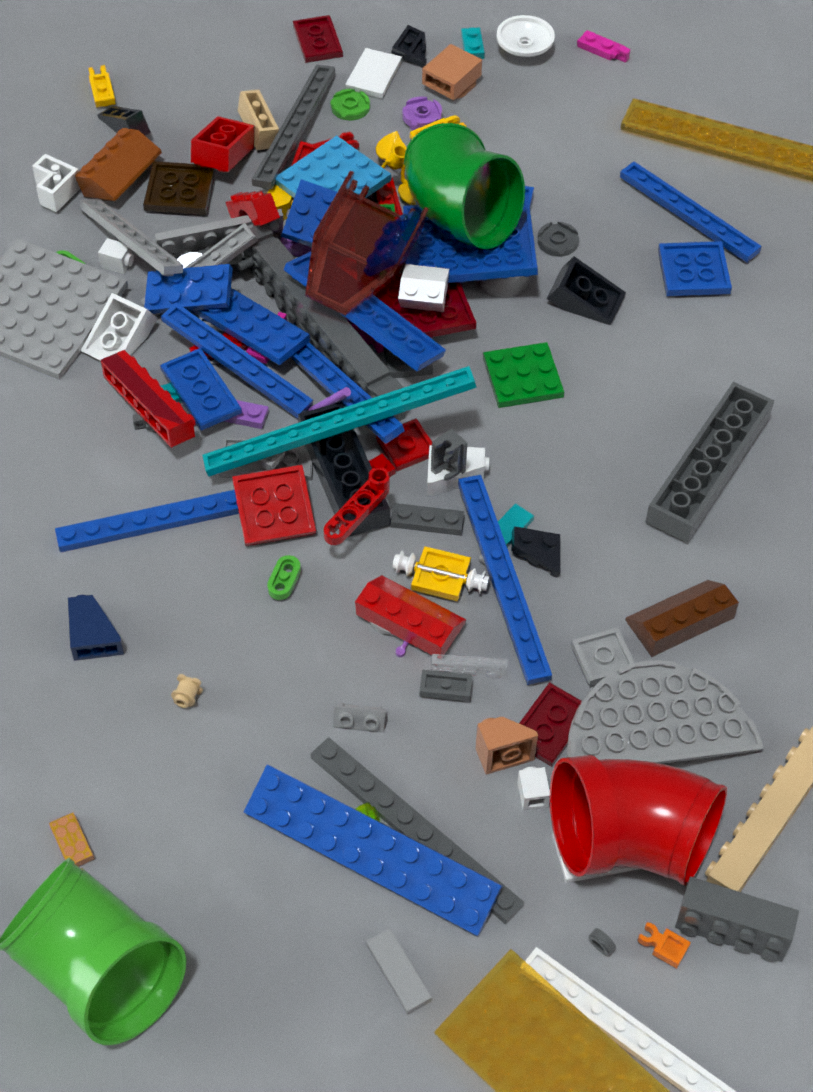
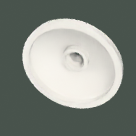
(525, 36)

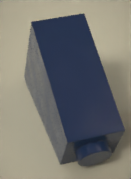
(91, 630)

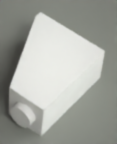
(475, 465)

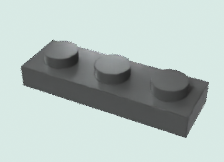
(427, 519)

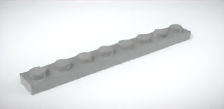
(132, 237)

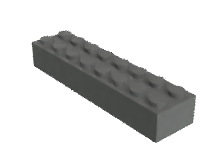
(709, 462)

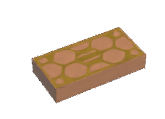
(71, 839)

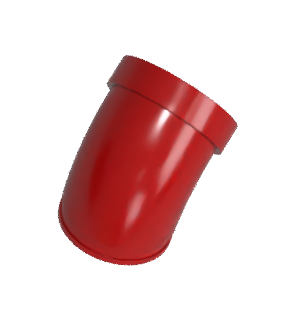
(633, 816)

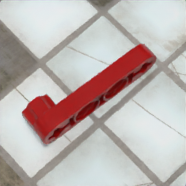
(380, 483)

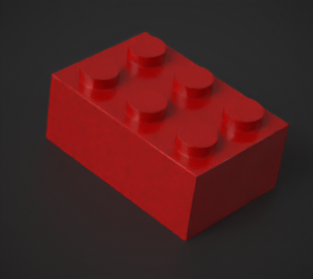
(222, 144)

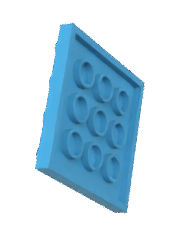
(330, 166)

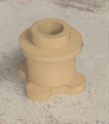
(186, 691)

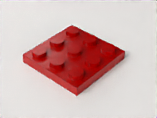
(273, 505)

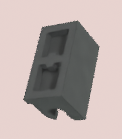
(449, 453)

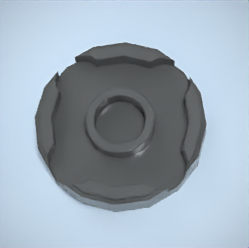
(558, 239)

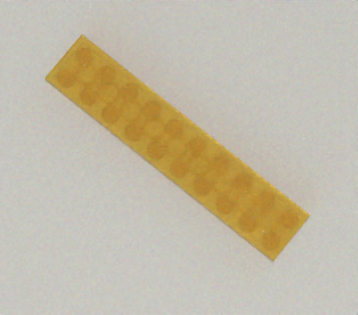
(719, 138)

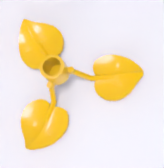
(392, 151)

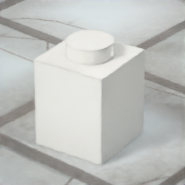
(115, 256)
(533, 788)

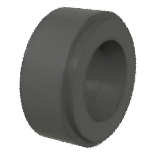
(602, 941)

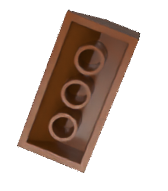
(117, 165)

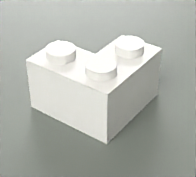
(54, 182)

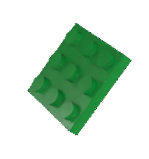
(523, 375)

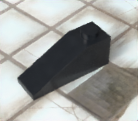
(122, 117)

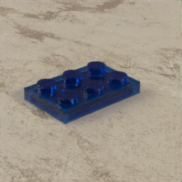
(391, 243)

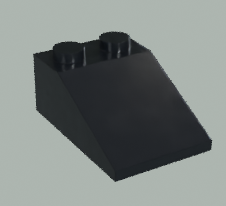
(586, 292)

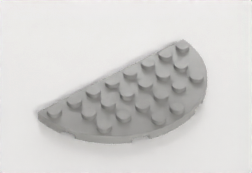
(660, 717)

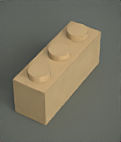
(256, 112)

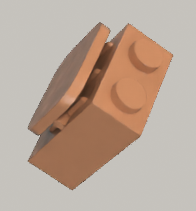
(452, 72)

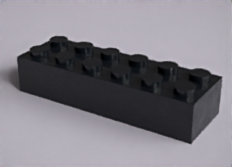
(343, 471)

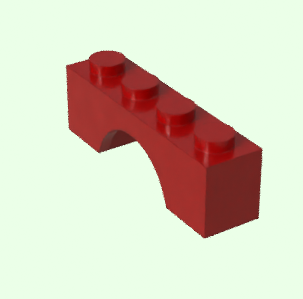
(256, 205)

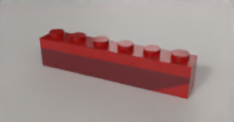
(148, 398)

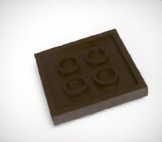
(178, 188)

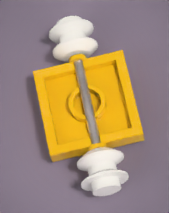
(440, 573)

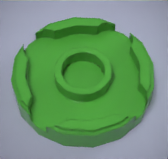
(350, 104)

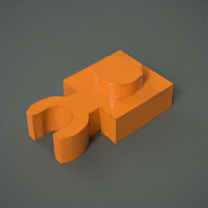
(668, 946)

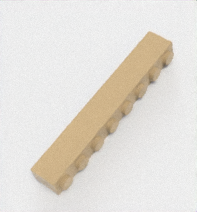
(766, 818)

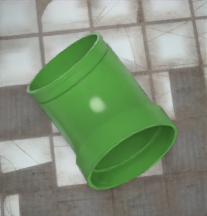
(95, 955)

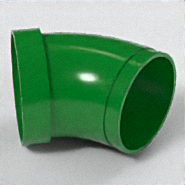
(463, 185)

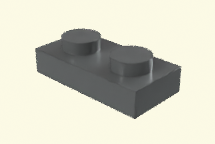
(445, 685)

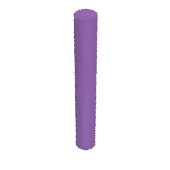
(336, 397)

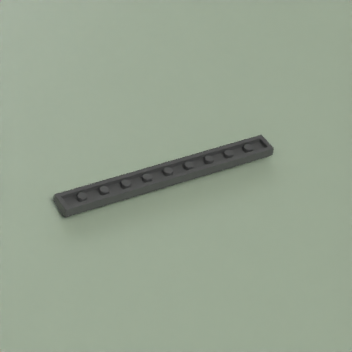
(293, 127)
(403, 817)

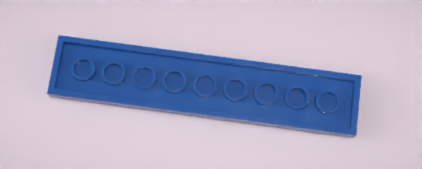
(373, 849)

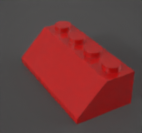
(408, 615)

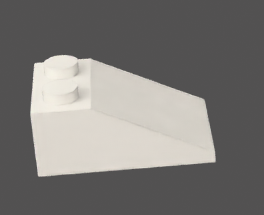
(118, 328)

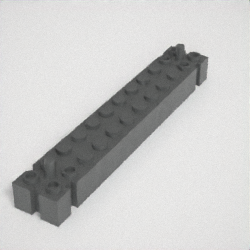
(327, 328)

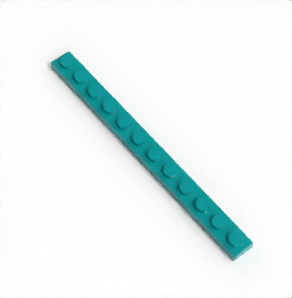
(339, 421)

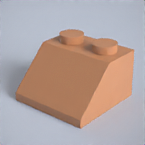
(504, 744)

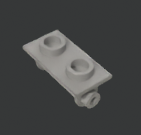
(358, 718)

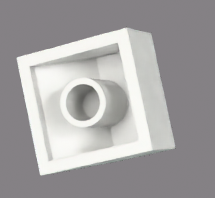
(423, 288)

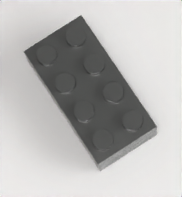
(736, 919)

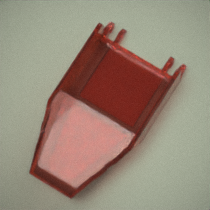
(343, 245)

